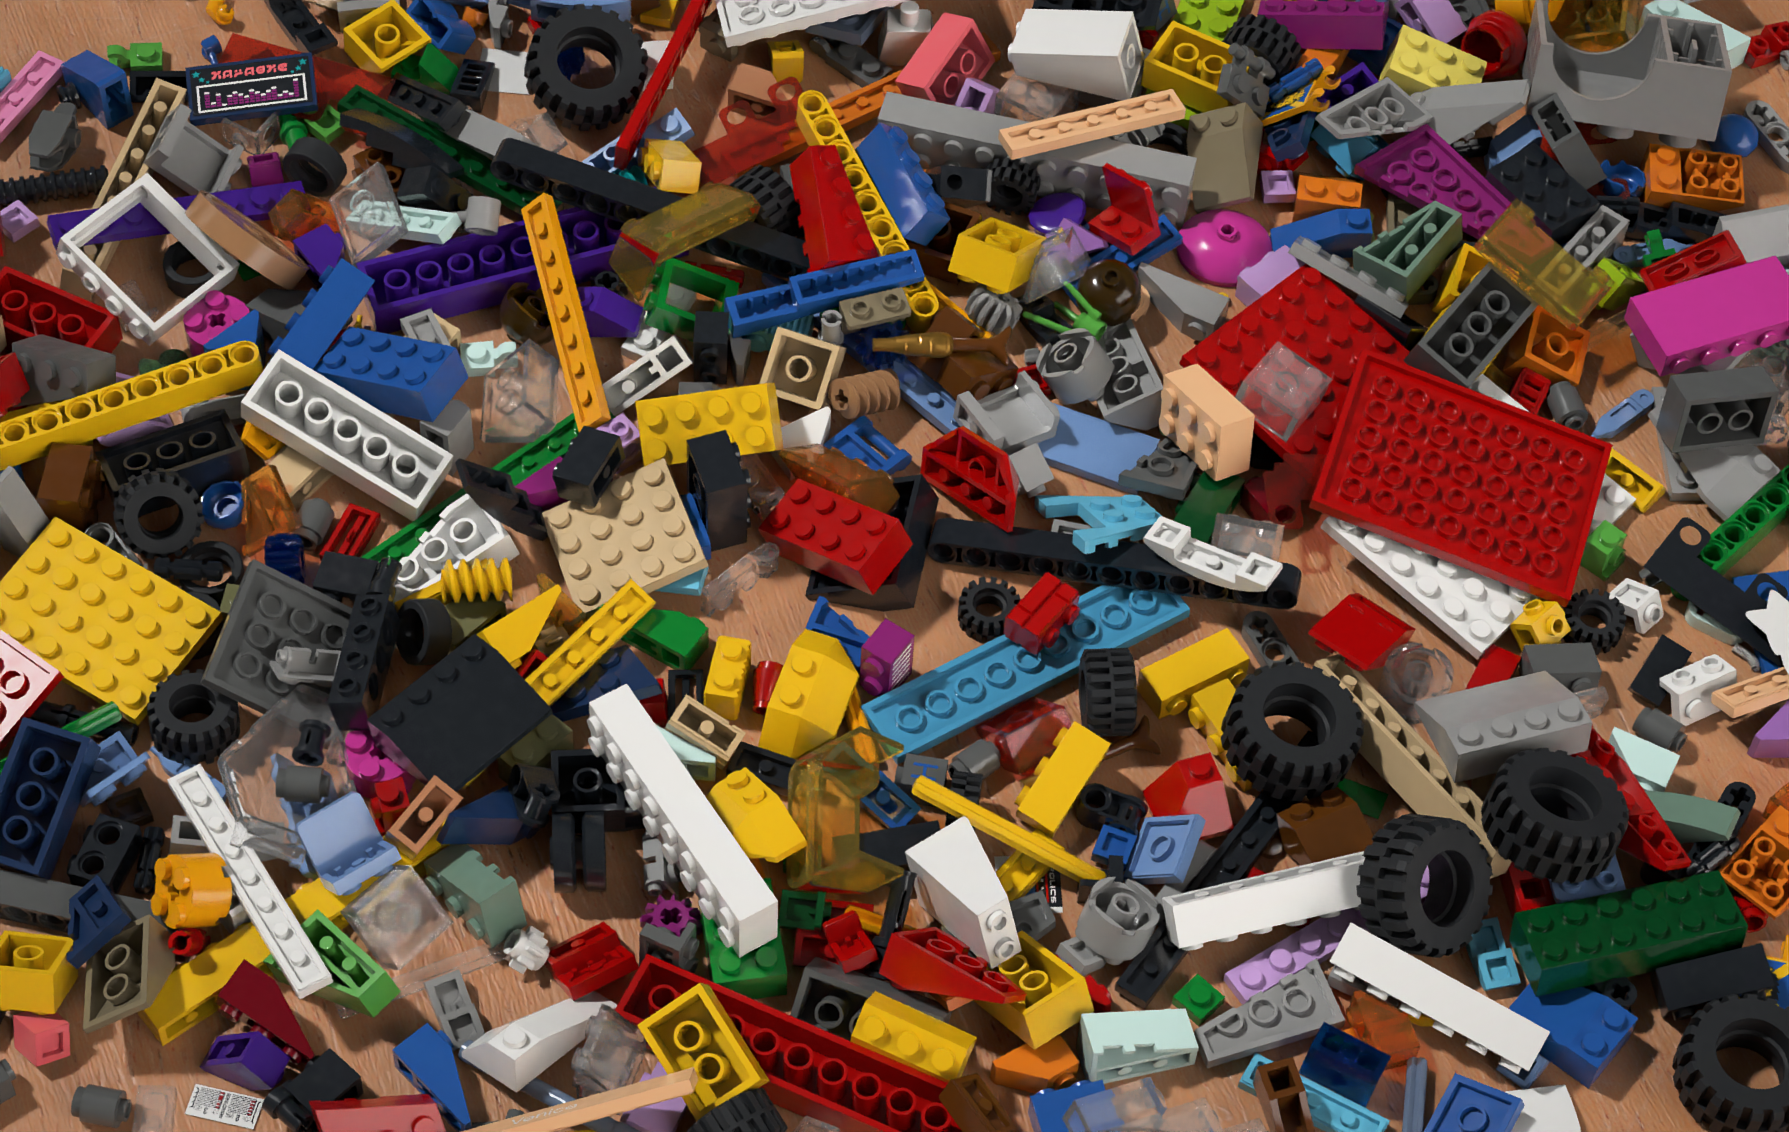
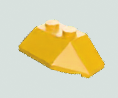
(809, 696)
(756, 817)

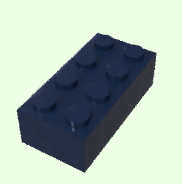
(41, 795)

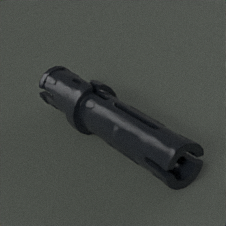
(63, 715)

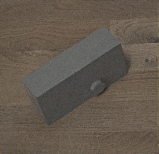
(1473, 328)

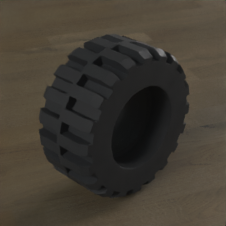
(596, 31)
(1304, 696)
(1554, 815)
(1456, 884)
(1709, 1089)

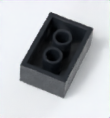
(1545, 187)
(719, 488)

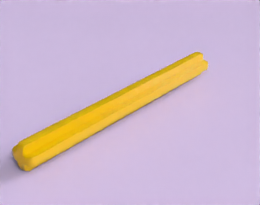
(1005, 830)

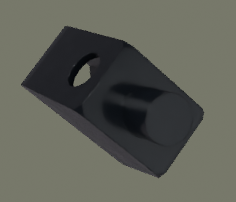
(961, 185)

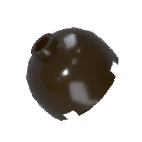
(1111, 290)
(525, 315)

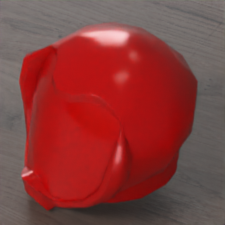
(1498, 41)

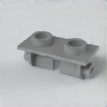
(295, 666)
(660, 874)

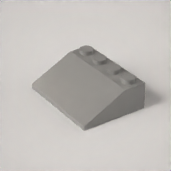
(1497, 720)

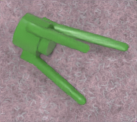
(1087, 321)

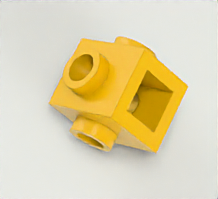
(1540, 624)

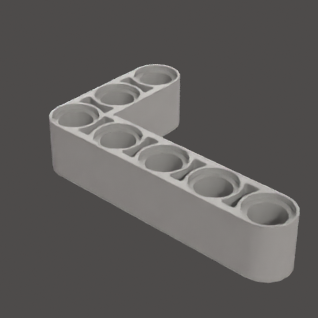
(482, 133)

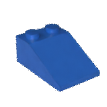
(1583, 1029)

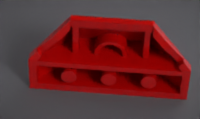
(973, 475)

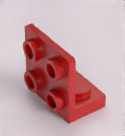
(1131, 218)

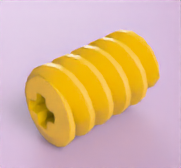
(476, 580)

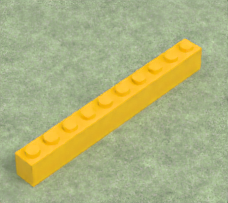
(194, 986)

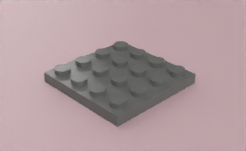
(266, 617)

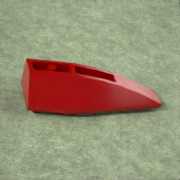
(1647, 832)

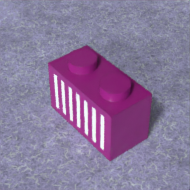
(886, 659)

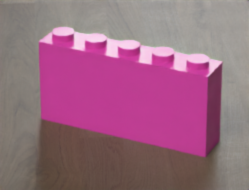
(1712, 316)

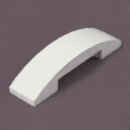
(1208, 562)

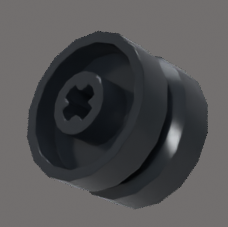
(578, 852)

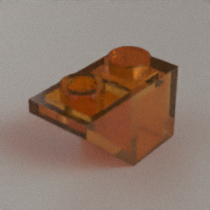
(1383, 1028)

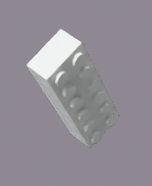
(346, 435)

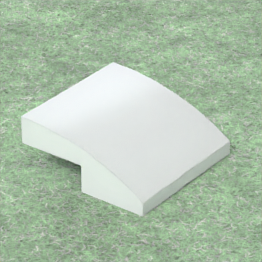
(1546, 1110)

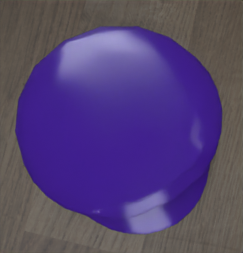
(1051, 210)

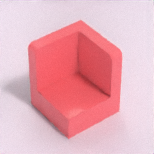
(41, 1037)

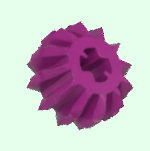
(672, 915)

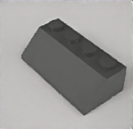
(836, 999)

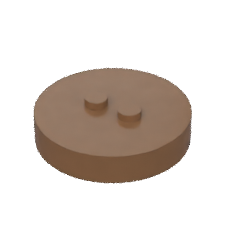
(246, 240)

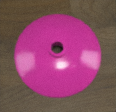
(1221, 245)

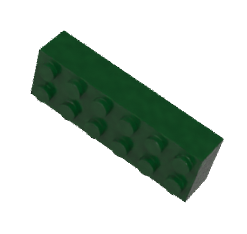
(1626, 932)

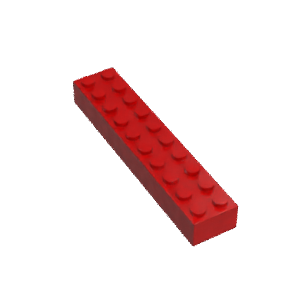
(806, 1065)

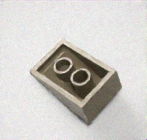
(1226, 155)
(127, 973)

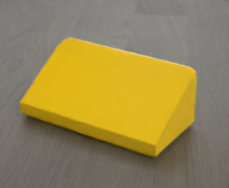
(1634, 481)

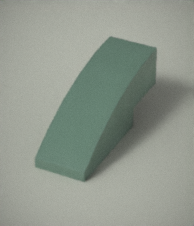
(1695, 818)

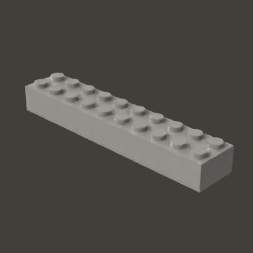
(970, 139)

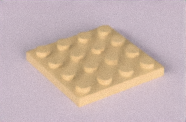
(631, 533)

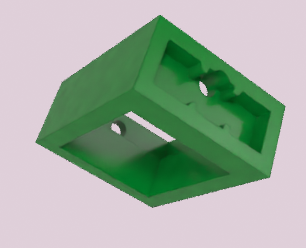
(692, 278)

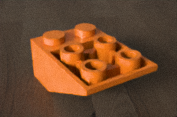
(1692, 178)
(1762, 865)

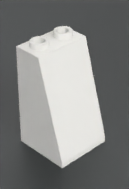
(1079, 50)
(964, 892)

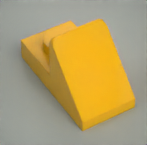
(786, 59)

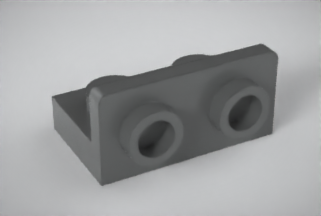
(668, 947)

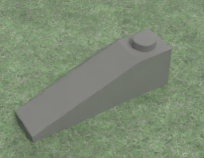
(1466, 107)
(1374, 111)
(1134, 388)

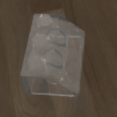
(520, 396)

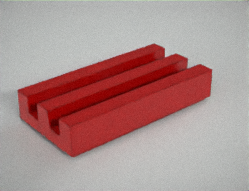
(342, 525)

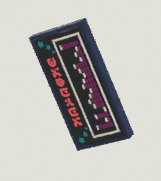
(251, 89)

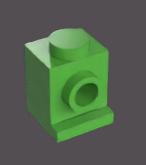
(1604, 550)

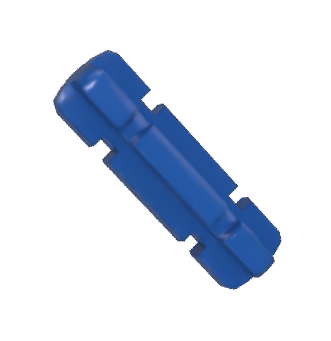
(1295, 80)

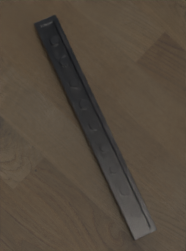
(1229, 863)

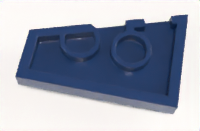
(1291, 135)

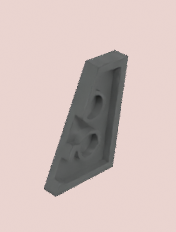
(1162, 473)

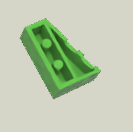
(356, 977)

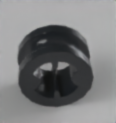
(69, 94)

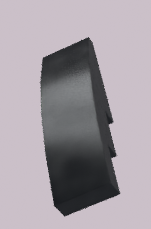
(407, 146)
(1678, 222)
(500, 499)

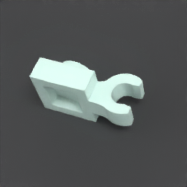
(482, 356)

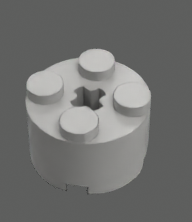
(1075, 367)
(1117, 919)

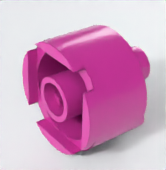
(211, 318)
(371, 765)

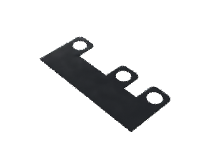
(1710, 591)

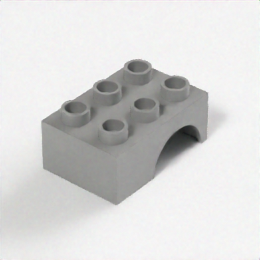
(1659, 82)

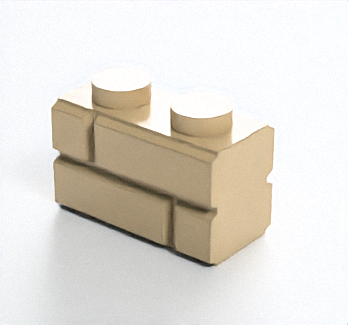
(705, 730)

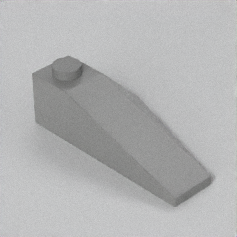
(1725, 474)

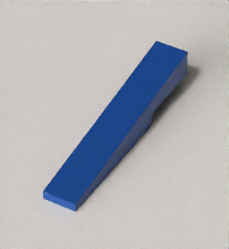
(820, 291)

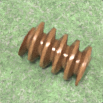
(865, 393)

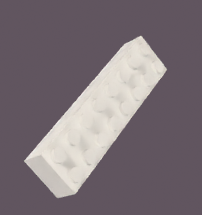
(682, 821)

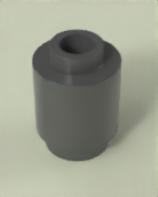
(1566, 405)
(316, 519)
(1660, 729)
(978, 758)
(302, 784)
(101, 1105)

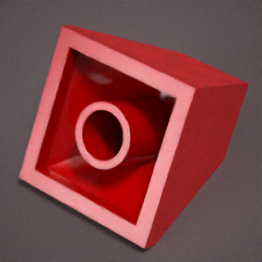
(1189, 789)

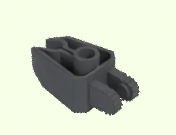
(54, 138)

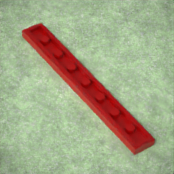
(659, 82)

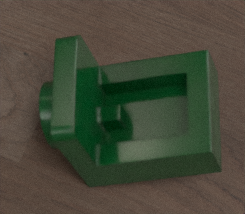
(804, 910)

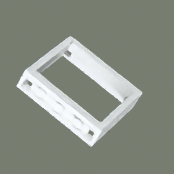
(174, 219)

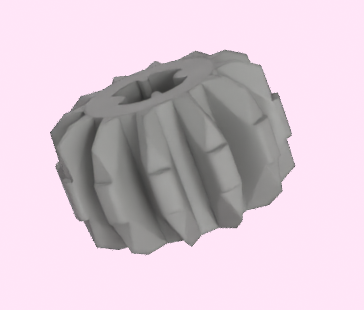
(993, 310)

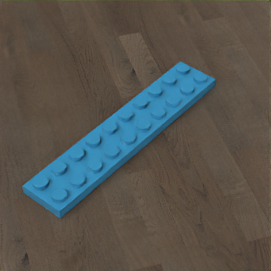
(1005, 673)

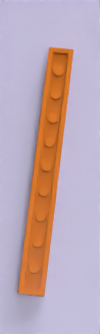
(851, 111)

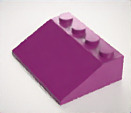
(1331, 22)

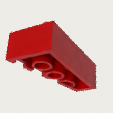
(829, 210)

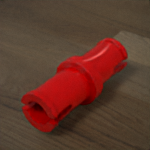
(189, 941)

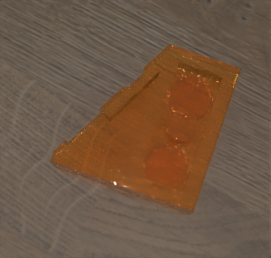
(266, 509)

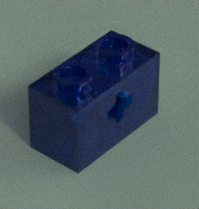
(1344, 1064)

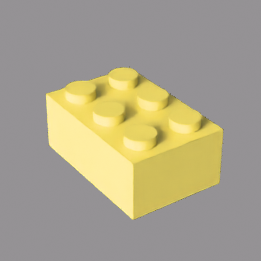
(1423, 62)

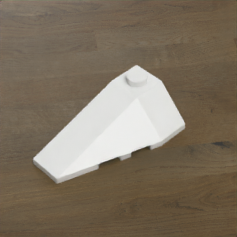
(460, 534)
(534, 1042)

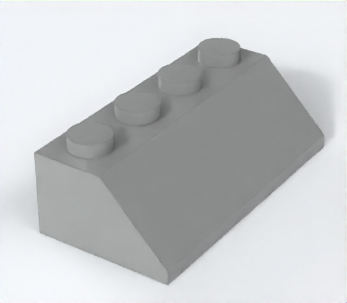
(1759, 233)

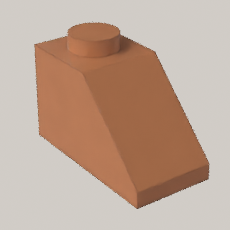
(752, 86)
(423, 817)

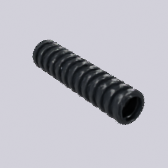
(53, 186)

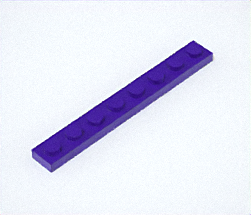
(139, 222)

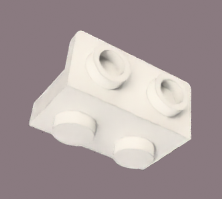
(1693, 687)

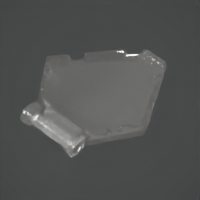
(251, 770)

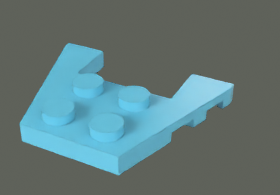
(1108, 516)

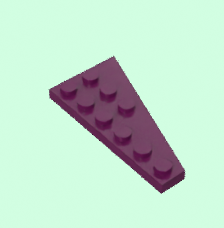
(1427, 170)

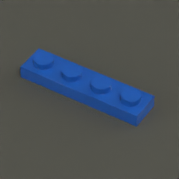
(1164, 243)

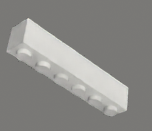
(1263, 902)
(1439, 997)

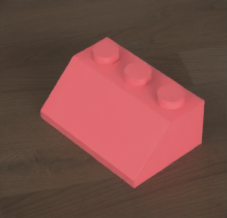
(945, 60)

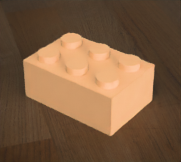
(1206, 422)

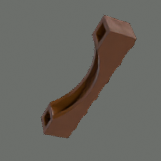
(1283, 1097)

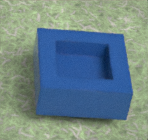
(1113, 842)

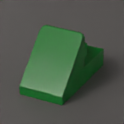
(429, 69)

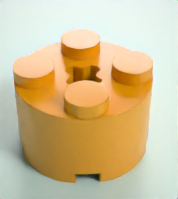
(191, 890)

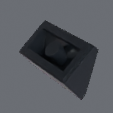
(142, 82)

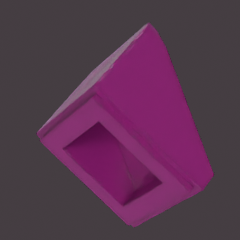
(265, 169)

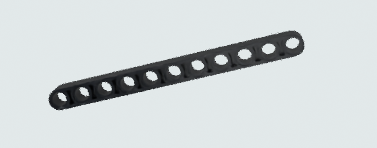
(628, 199)
(1122, 566)

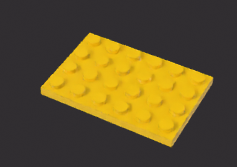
(101, 618)

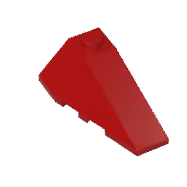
(941, 965)

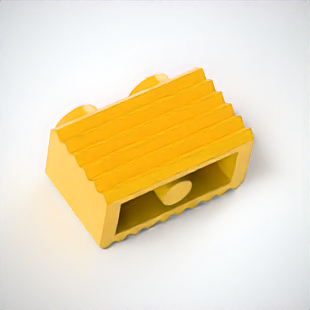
(728, 676)

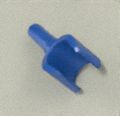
(211, 47)

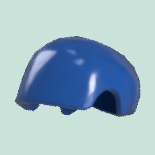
(1735, 135)
(1632, 174)
(223, 505)

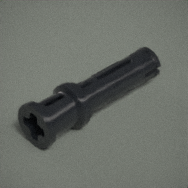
(893, 918)

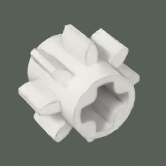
(526, 949)

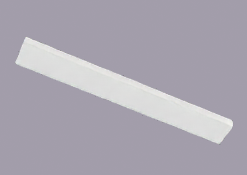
(251, 883)

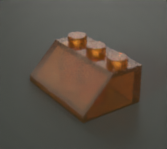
(841, 475)

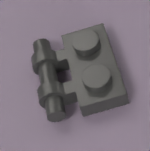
(1239, 86)

